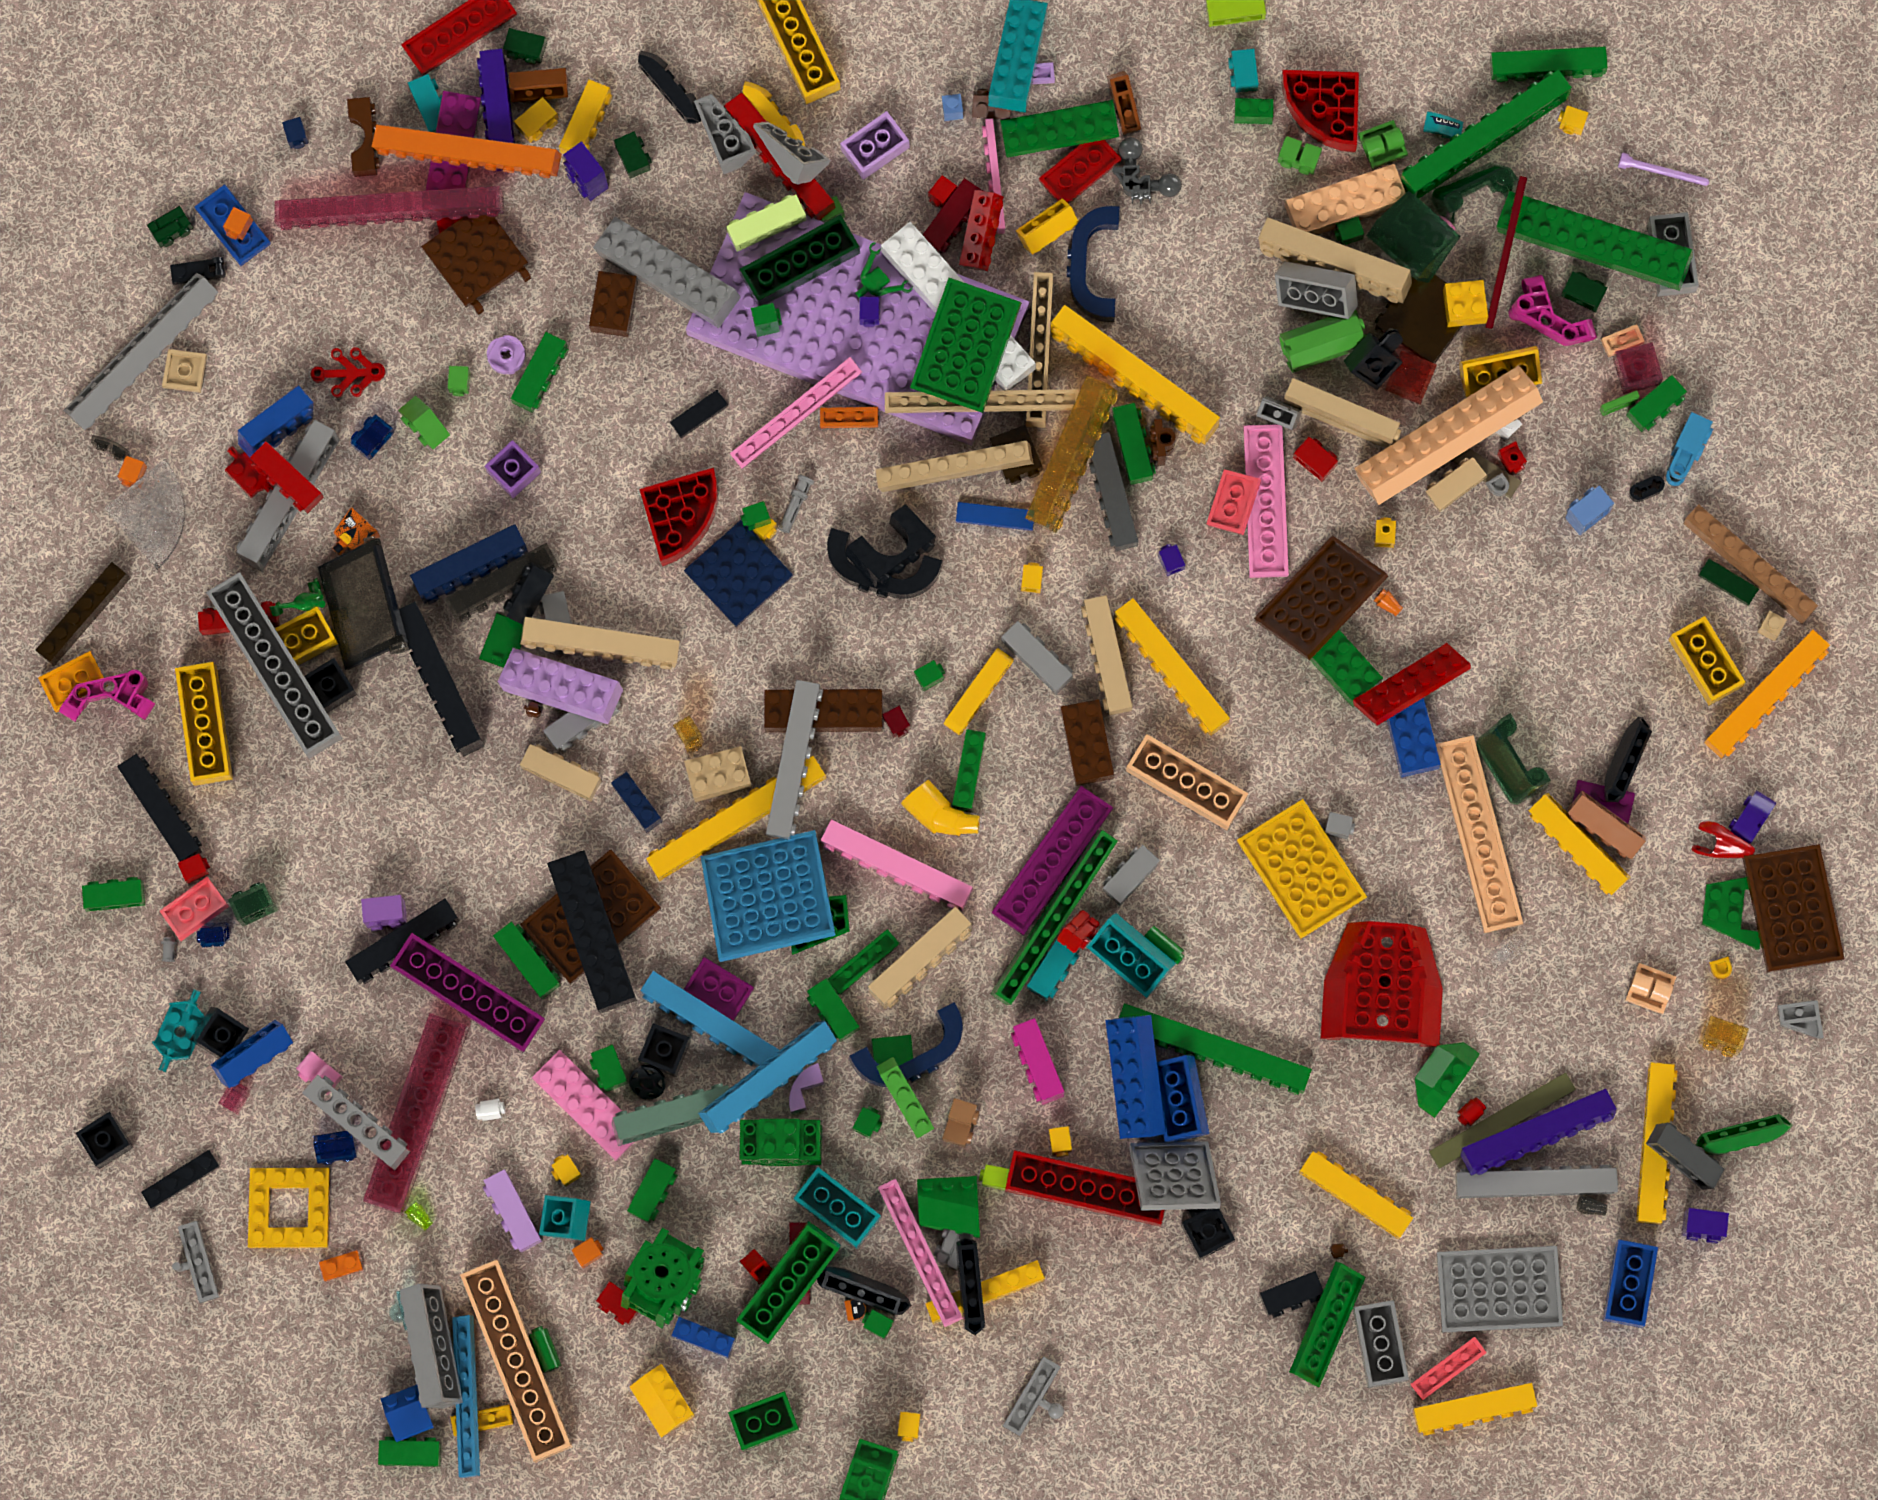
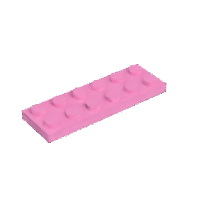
(581, 1100)

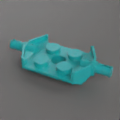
(179, 1014)

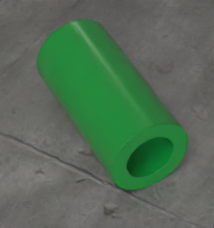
(1165, 944)
(544, 1349)

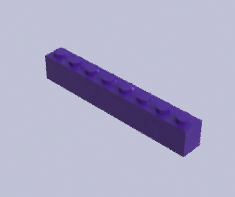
(1538, 1132)

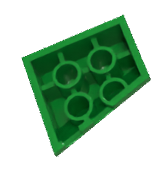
(840, 917)
(949, 1204)

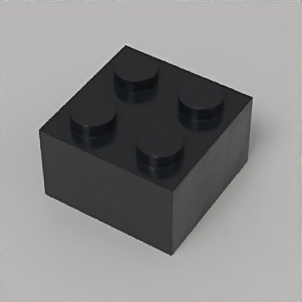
(330, 685)
(218, 1033)
(664, 1049)
(104, 1140)

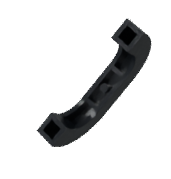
(896, 588)

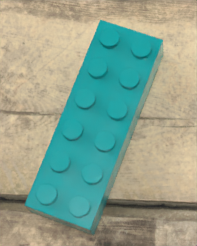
(1018, 55)

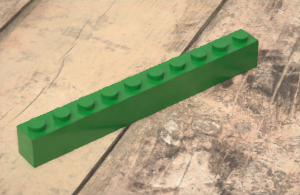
(1053, 917)
(1224, 1052)

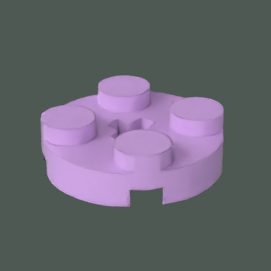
(507, 365)

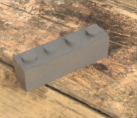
(1037, 657)
(570, 728)

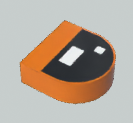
(854, 1309)

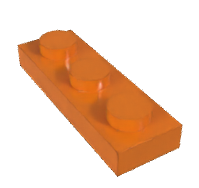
(849, 417)

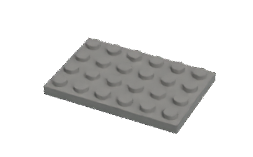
(1499, 1289)

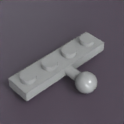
(1033, 1396)

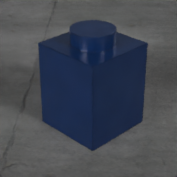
(295, 133)

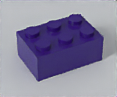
(585, 171)

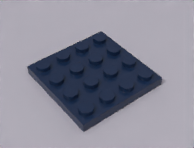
(738, 573)

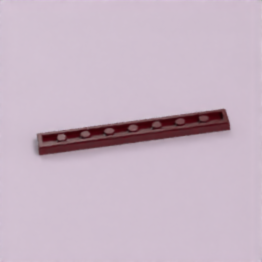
(1506, 251)

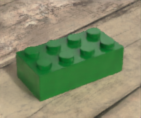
(1346, 668)

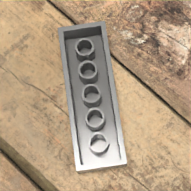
(430, 1346)

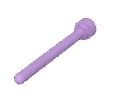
(1626, 162)

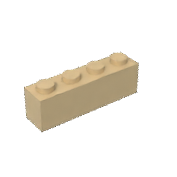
(560, 772)

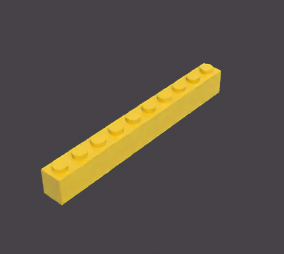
(723, 825)

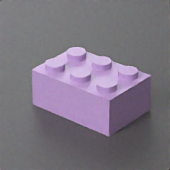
(875, 145)

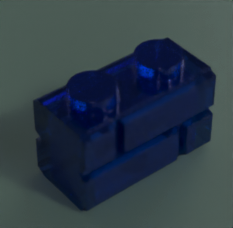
(213, 934)
(335, 1147)

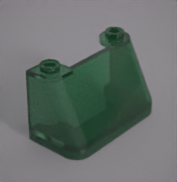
(1449, 197)
(1506, 765)

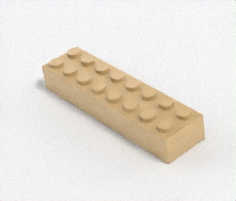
(1308, 249)

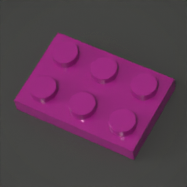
(1621, 809)
(719, 988)

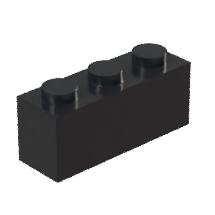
(527, 592)
(1291, 1294)

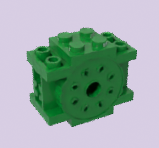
(780, 1142)
(681, 1273)
(869, 1472)

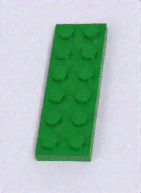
(1059, 128)
(1327, 1324)

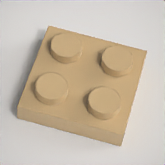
(184, 370)

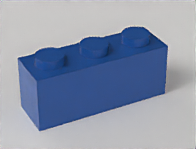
(703, 1337)

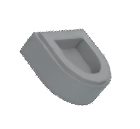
(1498, 485)

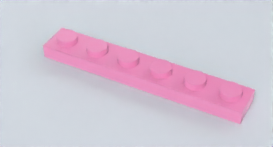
(992, 166)

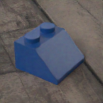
(406, 1414)

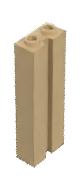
(1342, 414)

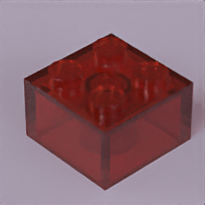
(1411, 378)

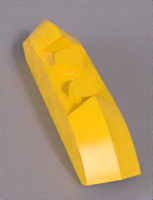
(759, 98)

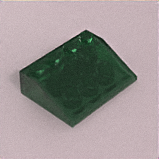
(1414, 236)

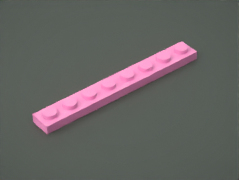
(796, 412)
(920, 1253)

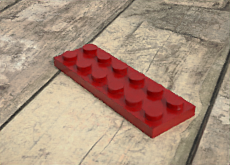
(456, 32)
(1411, 684)

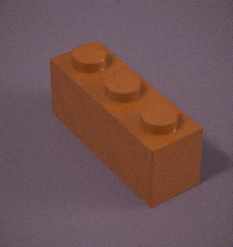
(538, 84)

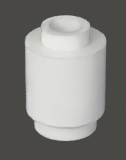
(490, 1109)

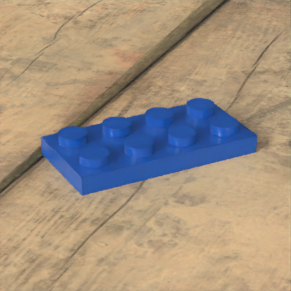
(215, 212)

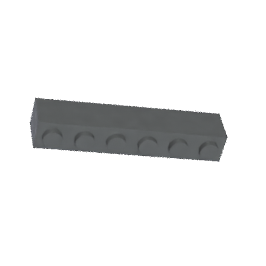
(1113, 495)

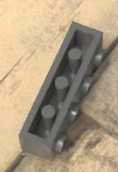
(1685, 1156)

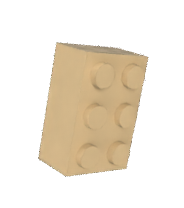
(718, 774)

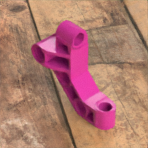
(1537, 305)
(124, 693)

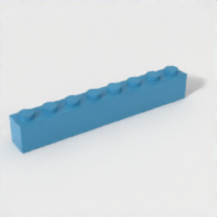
(706, 1020)
(767, 1077)

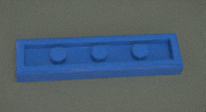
(993, 516)

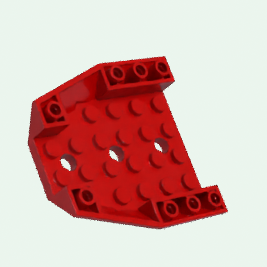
(1356, 998)

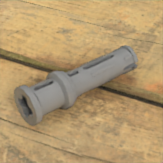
(799, 495)

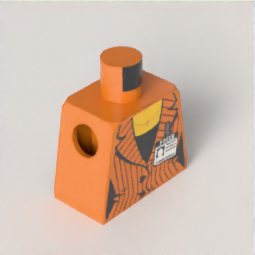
(352, 532)

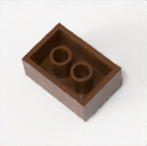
(613, 304)

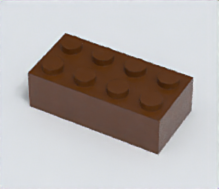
(1087, 742)

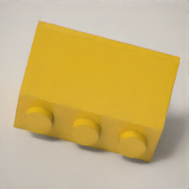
(661, 1400)

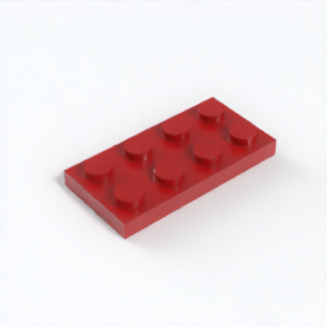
(1079, 170)

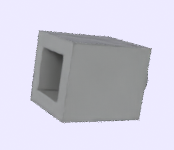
(1339, 825)

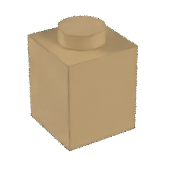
(1772, 626)

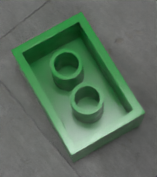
(763, 1421)

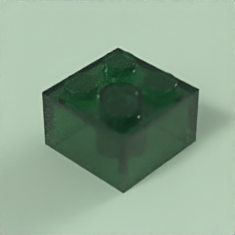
(252, 904)

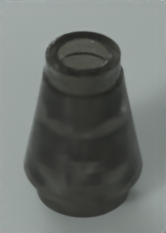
(1591, 1206)

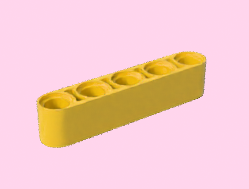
(978, 691)

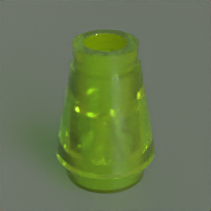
(418, 1215)

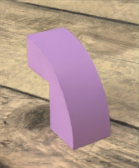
(808, 1079)

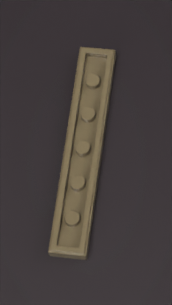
(1488, 467)

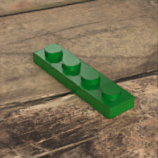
(863, 962)

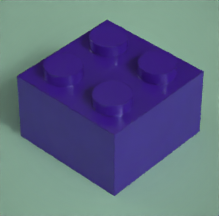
(1705, 1225)

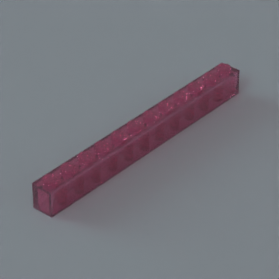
(389, 207)

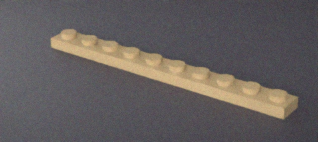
(998, 401)

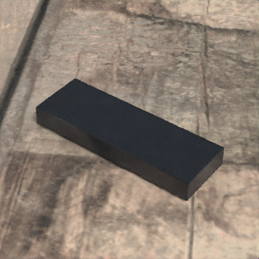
(699, 414)

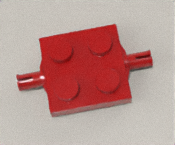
(245, 475)

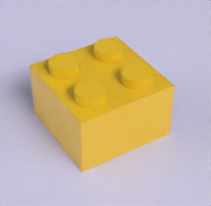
(1465, 303)

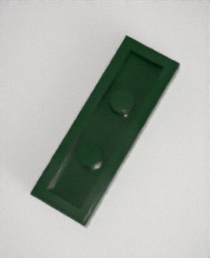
(1728, 582)

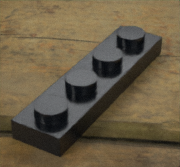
(180, 1179)

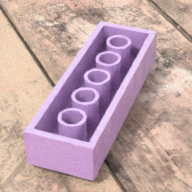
(560, 686)

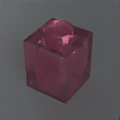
(234, 1098)

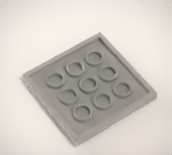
(1174, 1175)

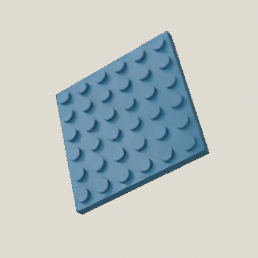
(767, 896)

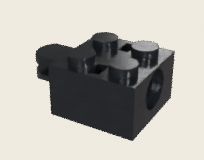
(1375, 358)
(1205, 1231)

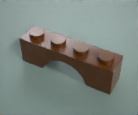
(364, 159)

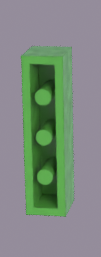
(905, 1097)

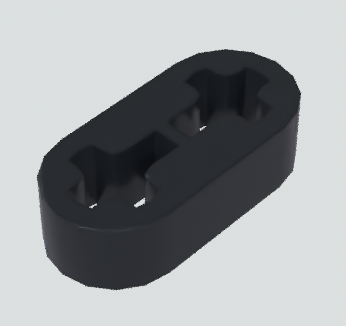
(1648, 493)

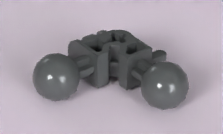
(1131, 150)

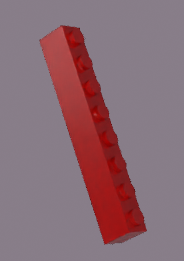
(810, 194)

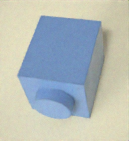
(952, 107)

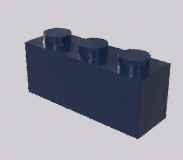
(636, 802)

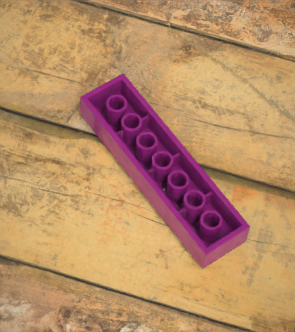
(467, 993)

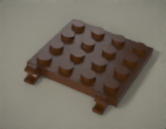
(475, 258)

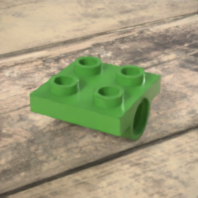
(1383, 144)

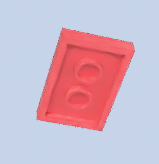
(1233, 502)
(194, 908)

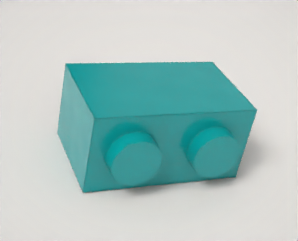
(1244, 70)

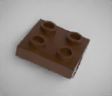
(1160, 449)

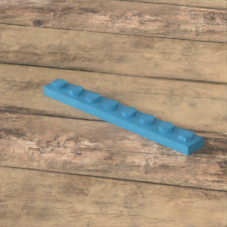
(467, 1411)

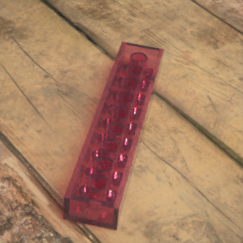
(418, 1111)

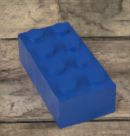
(277, 421)
(1413, 740)
(1181, 1099)
(1630, 1283)

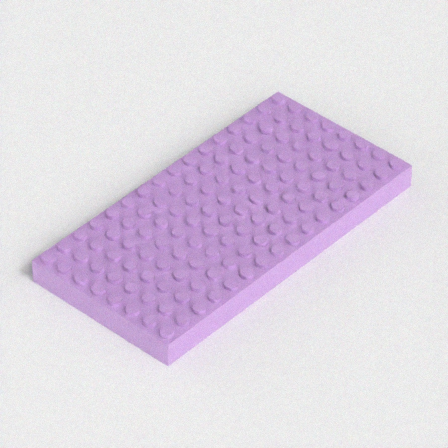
(825, 329)

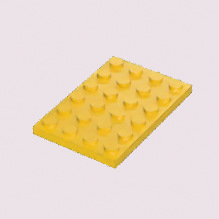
(1301, 869)

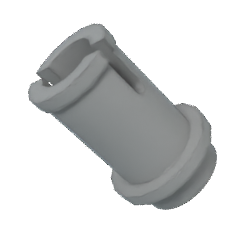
(168, 949)

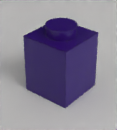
(869, 311)
(1171, 559)

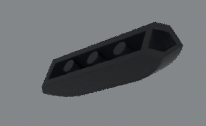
(683, 103)
(1626, 760)
(970, 1285)
(864, 1290)

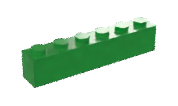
(1537, 63)

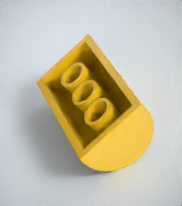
(1483, 370)

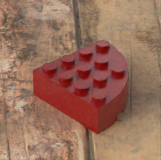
(1324, 105)
(680, 512)

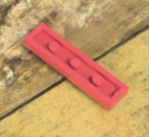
(1448, 1368)

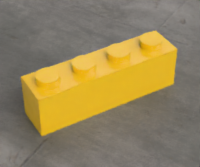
(586, 116)

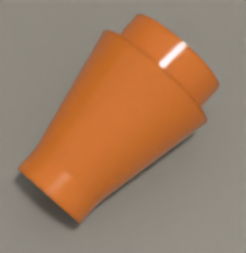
(1387, 602)

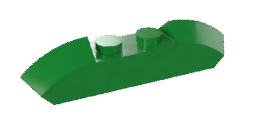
(1744, 1135)

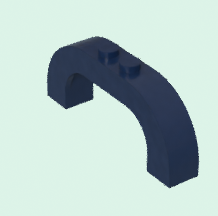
(1096, 220)
(927, 1062)

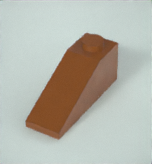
(1124, 102)

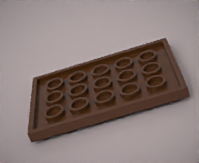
(1321, 597)
(625, 903)
(1793, 908)

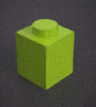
(994, 1177)

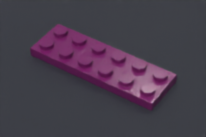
(456, 117)

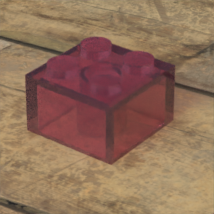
(1637, 368)

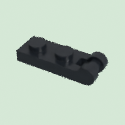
(183, 272)

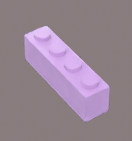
(512, 1210)

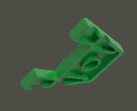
(1724, 911)

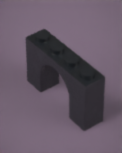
(880, 567)

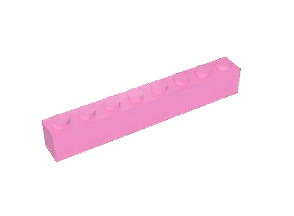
(896, 865)

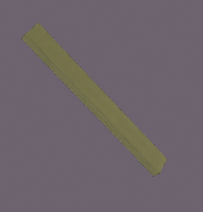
(1503, 1119)

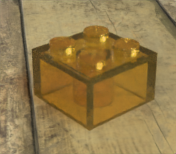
(1723, 1036)

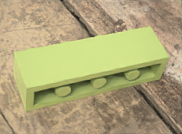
(766, 223)

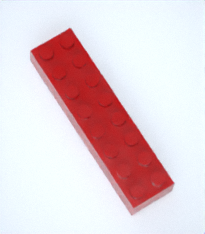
(1078, 1187)

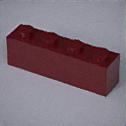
(951, 217)

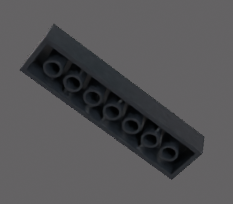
(441, 685)
(591, 931)

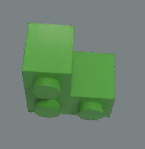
(423, 421)

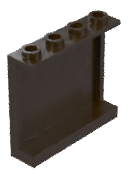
(1421, 319)

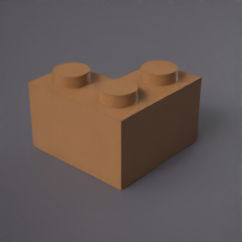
(960, 1122)

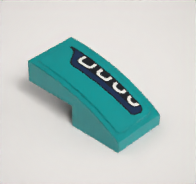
(1442, 125)

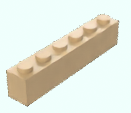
(1107, 654)

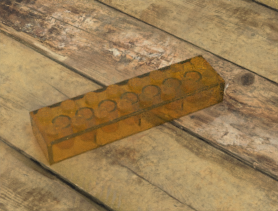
(1072, 454)

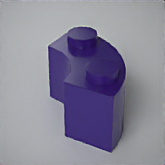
(1753, 816)

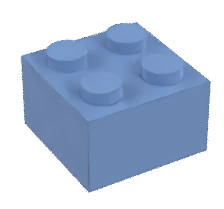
(1589, 509)

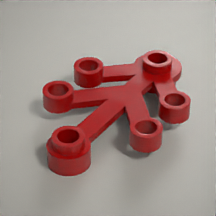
(351, 373)

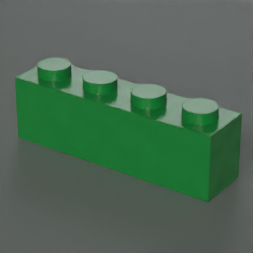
(539, 372)
(1132, 443)
(969, 770)
(526, 960)

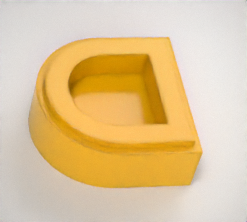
(1721, 968)

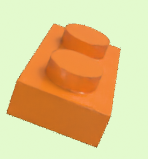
(341, 1265)

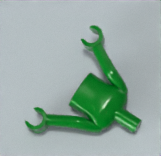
(876, 279)
(304, 601)

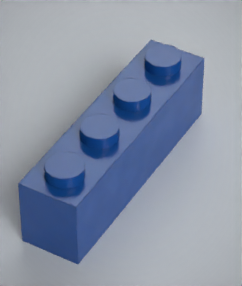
(252, 1054)

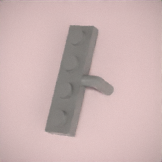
(197, 1262)

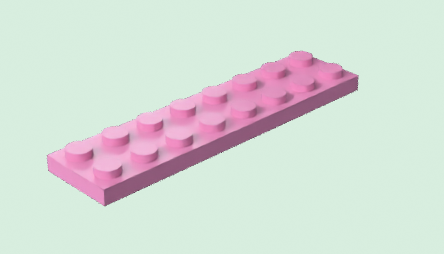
(1268, 516)

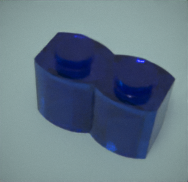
(372, 436)

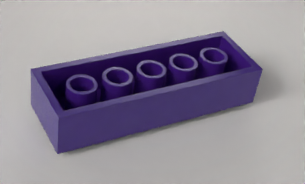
(495, 96)

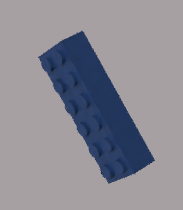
(469, 564)

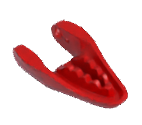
(1727, 843)

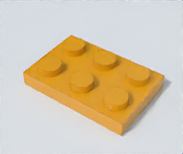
(64, 678)

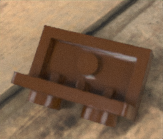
(981, 109)

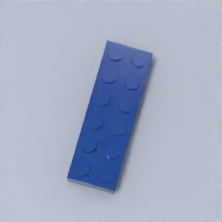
(1135, 1077)

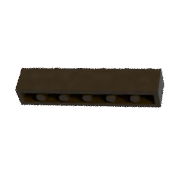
(82, 614)

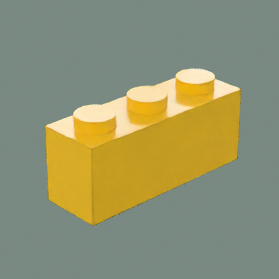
(1047, 226)

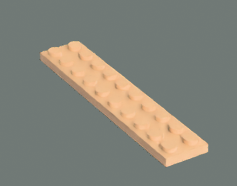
(1479, 834)

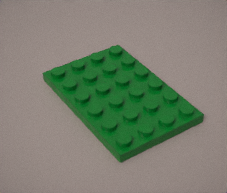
(965, 345)

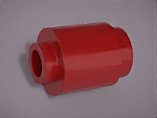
(1471, 1112)

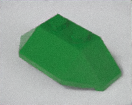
(1443, 1075)

